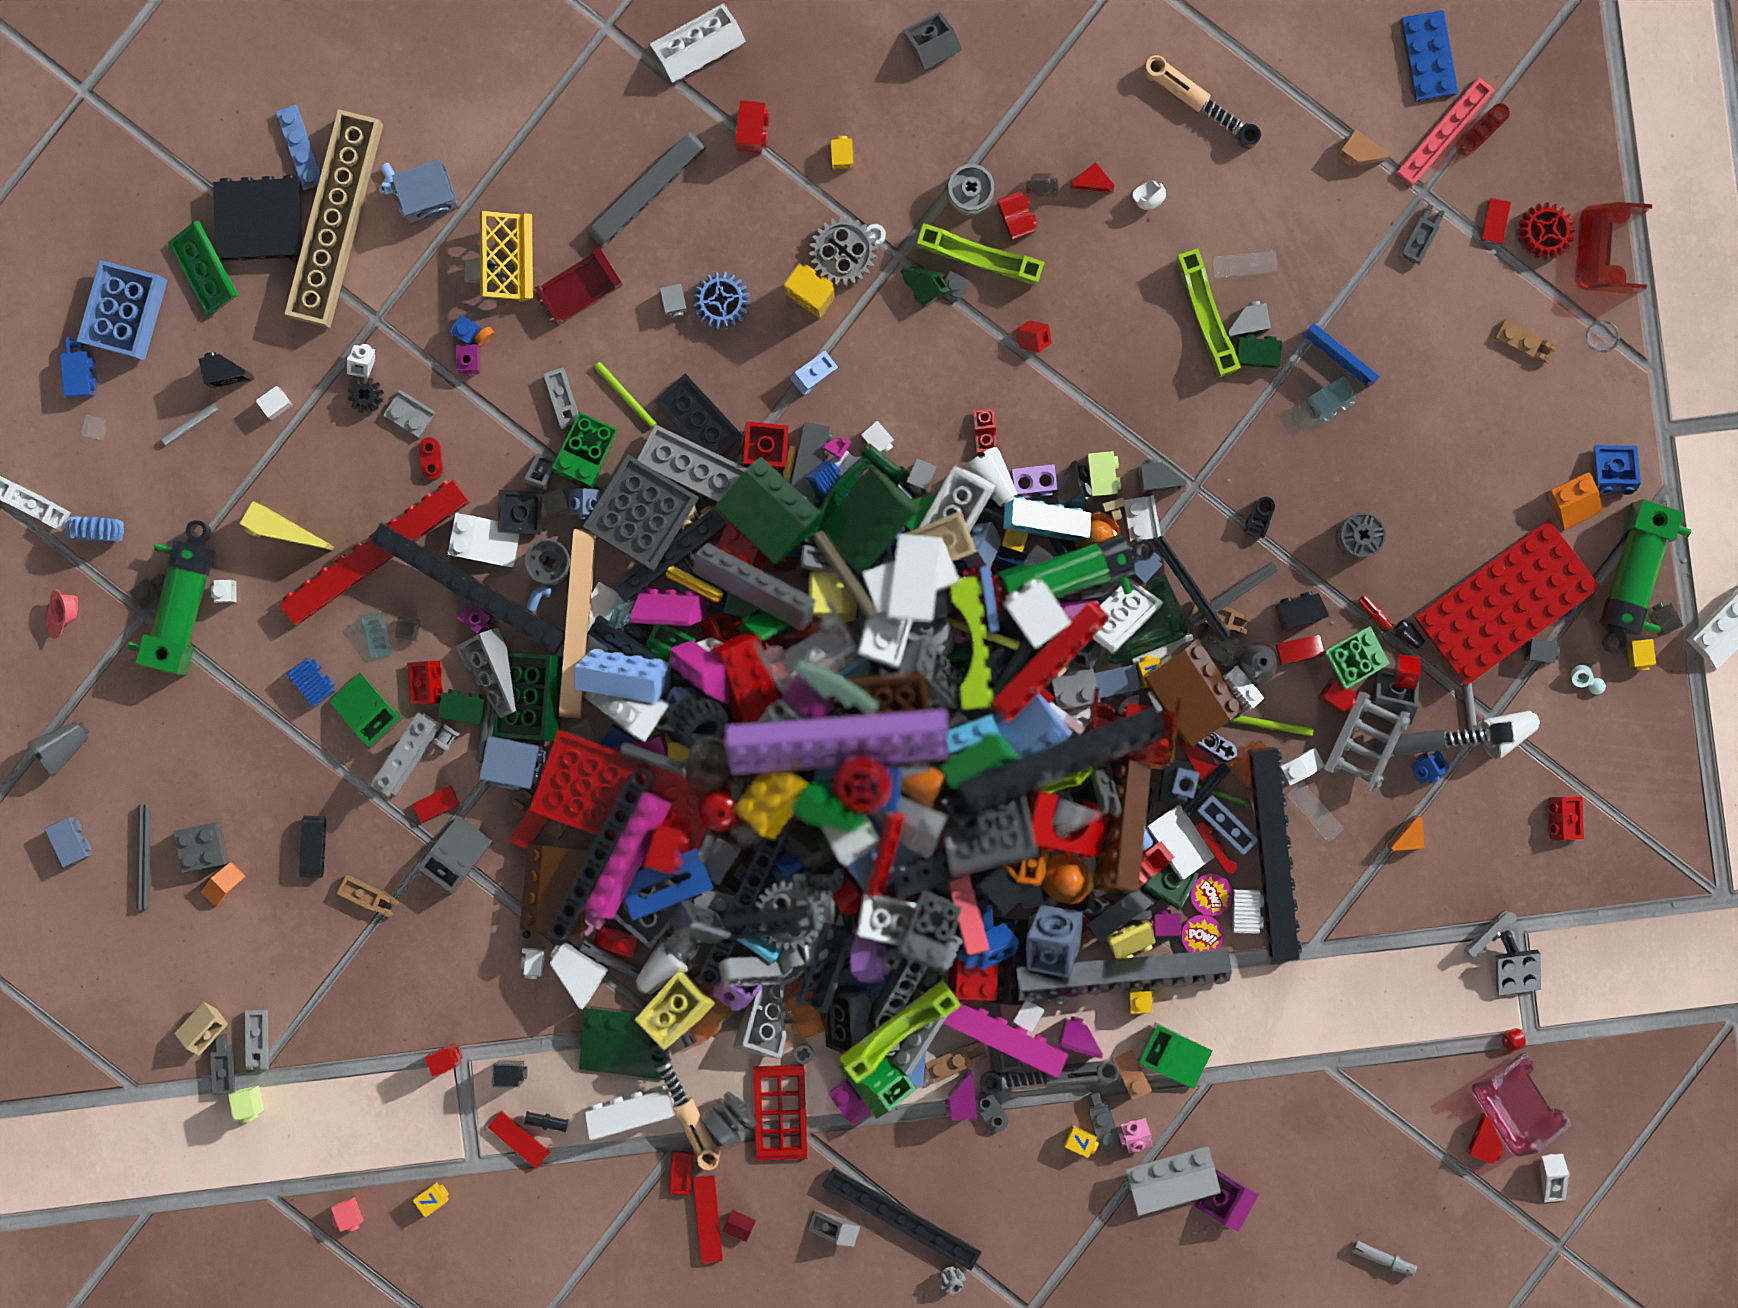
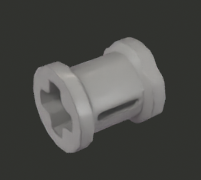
(446, 737)

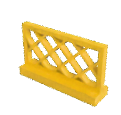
(523, 256)

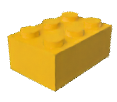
(809, 290)
(770, 800)

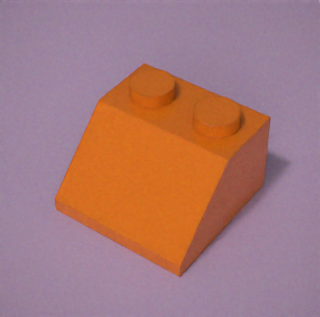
(1575, 500)

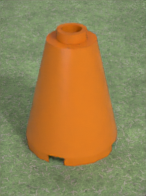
(924, 787)

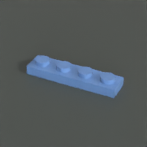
(299, 147)

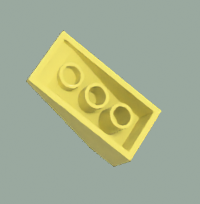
(267, 523)

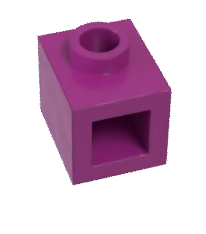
(468, 359)
(475, 618)
(1166, 923)

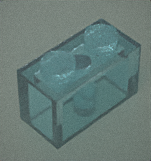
(1332, 398)

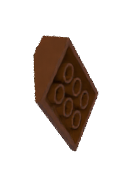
(1204, 693)
(893, 694)
(546, 882)

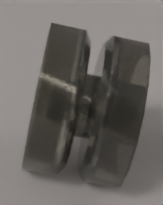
(707, 765)

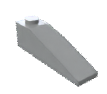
(489, 662)
(920, 828)
(762, 1024)

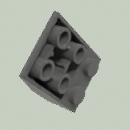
(941, 677)
(455, 854)
(929, 931)

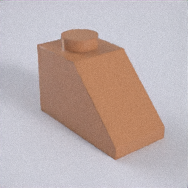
(1362, 150)
(1132, 1075)

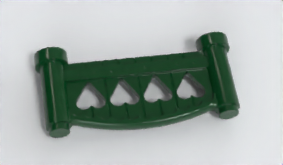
(869, 457)

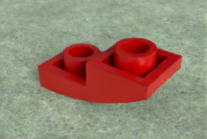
(984, 430)
(1300, 649)

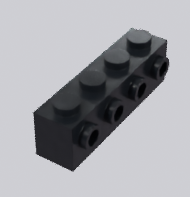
(923, 876)
(933, 977)

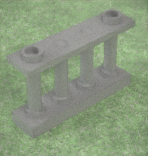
(1345, 740)
(406, 754)

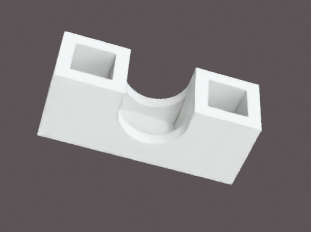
(873, 435)

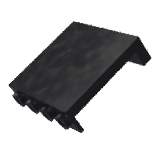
(257, 218)

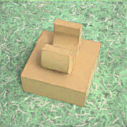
(1114, 508)

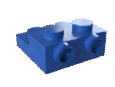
(1616, 469)

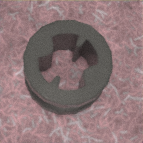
(800, 1048)

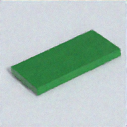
(202, 268)

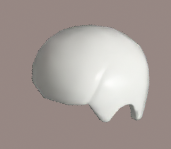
(1149, 195)

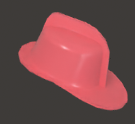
(60, 612)

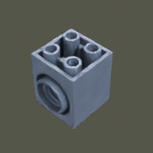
(424, 192)
(512, 763)
(1054, 941)

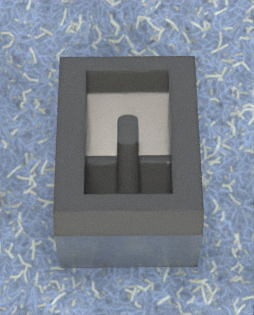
(540, 472)

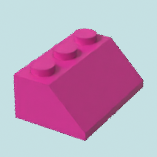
(669, 607)
(701, 669)

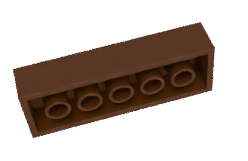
(1122, 848)

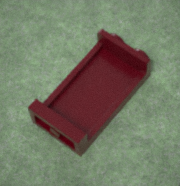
(578, 287)

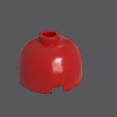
(714, 801)

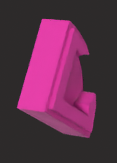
(837, 447)

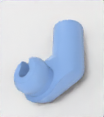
(387, 171)
(536, 594)

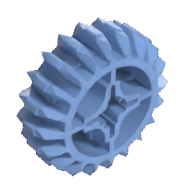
(712, 301)
(94, 529)

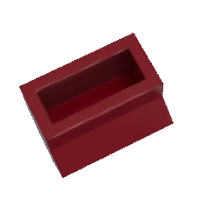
(739, 1225)

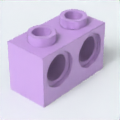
(1033, 475)

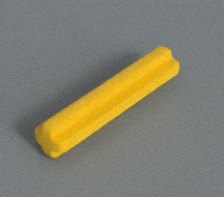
(694, 584)

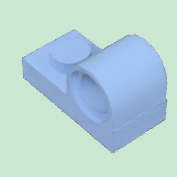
(813, 372)

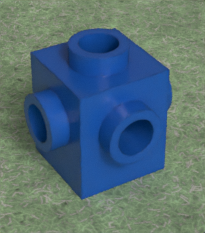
(1429, 767)

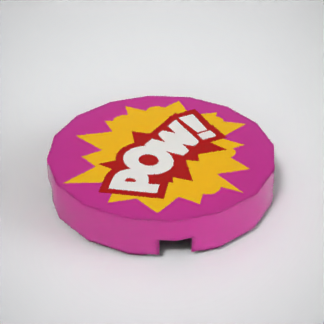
(1211, 894)
(1202, 934)

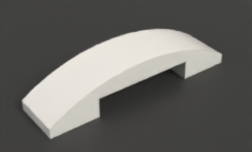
(33, 504)

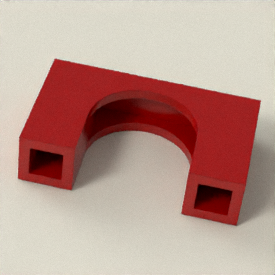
(1085, 840)

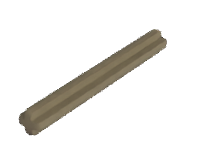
(845, 574)

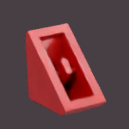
(1093, 180)

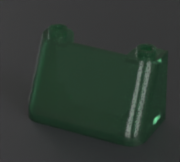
(1161, 629)

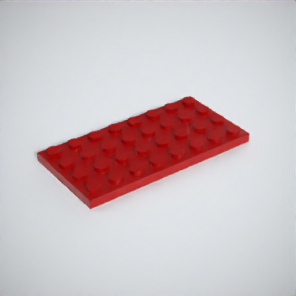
(1507, 603)
(587, 779)

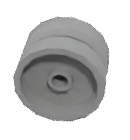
(970, 177)
(935, 632)

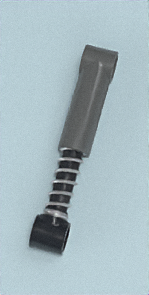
(1440, 740)
(1066, 1078)

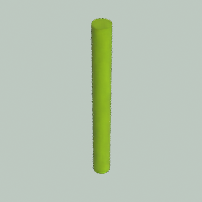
(625, 395)
(1272, 725)

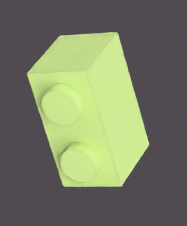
(1103, 474)
(246, 1103)

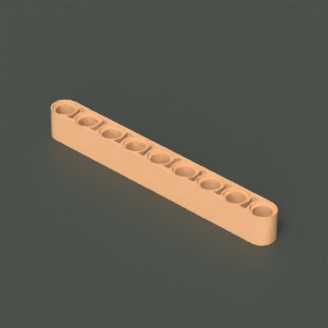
(577, 620)

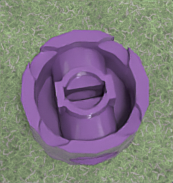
(735, 997)

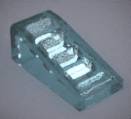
(373, 616)

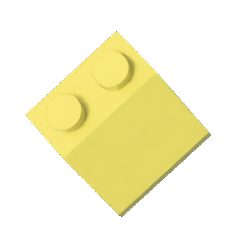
(830, 587)

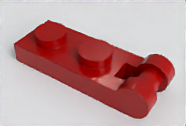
(1216, 847)

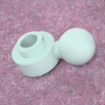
(1596, 685)

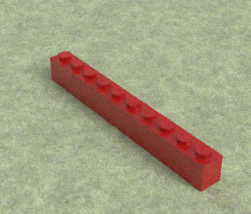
(369, 557)

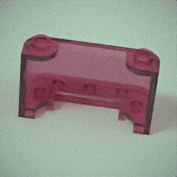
(1519, 1107)

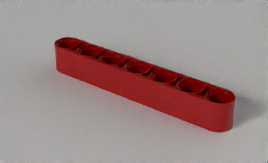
(1050, 661)

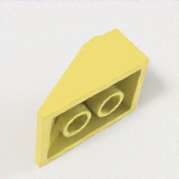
(1131, 939)
(674, 1010)

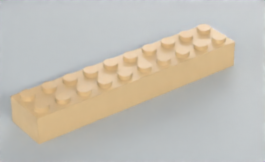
(334, 218)

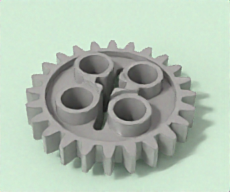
(831, 265)
(802, 897)

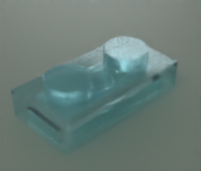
(621, 614)

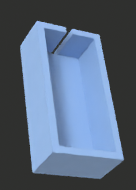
(622, 676)

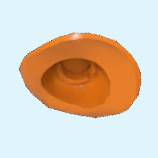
(1101, 527)
(1067, 879)

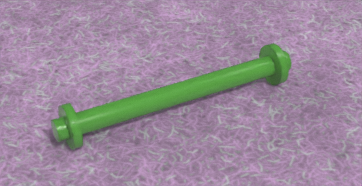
(1230, 798)

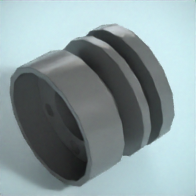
(1348, 536)
(538, 555)
(729, 1119)

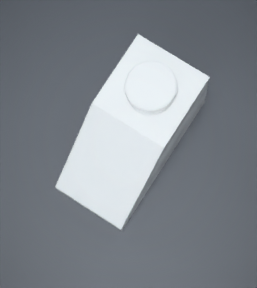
(1301, 766)
(1554, 1177)

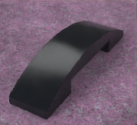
(1121, 913)

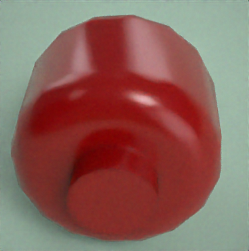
(1514, 1039)

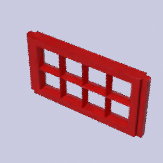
(779, 1072)

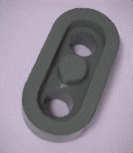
(991, 1112)

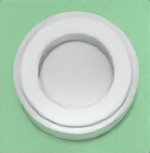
(878, 233)

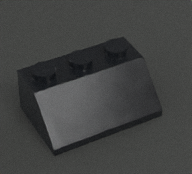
(848, 1018)

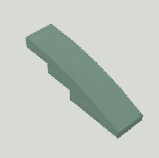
(829, 682)

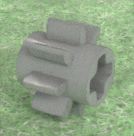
(952, 1280)

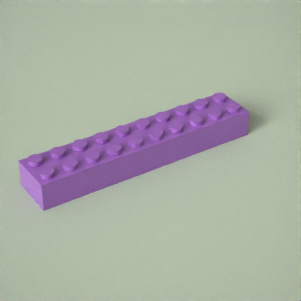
(835, 740)

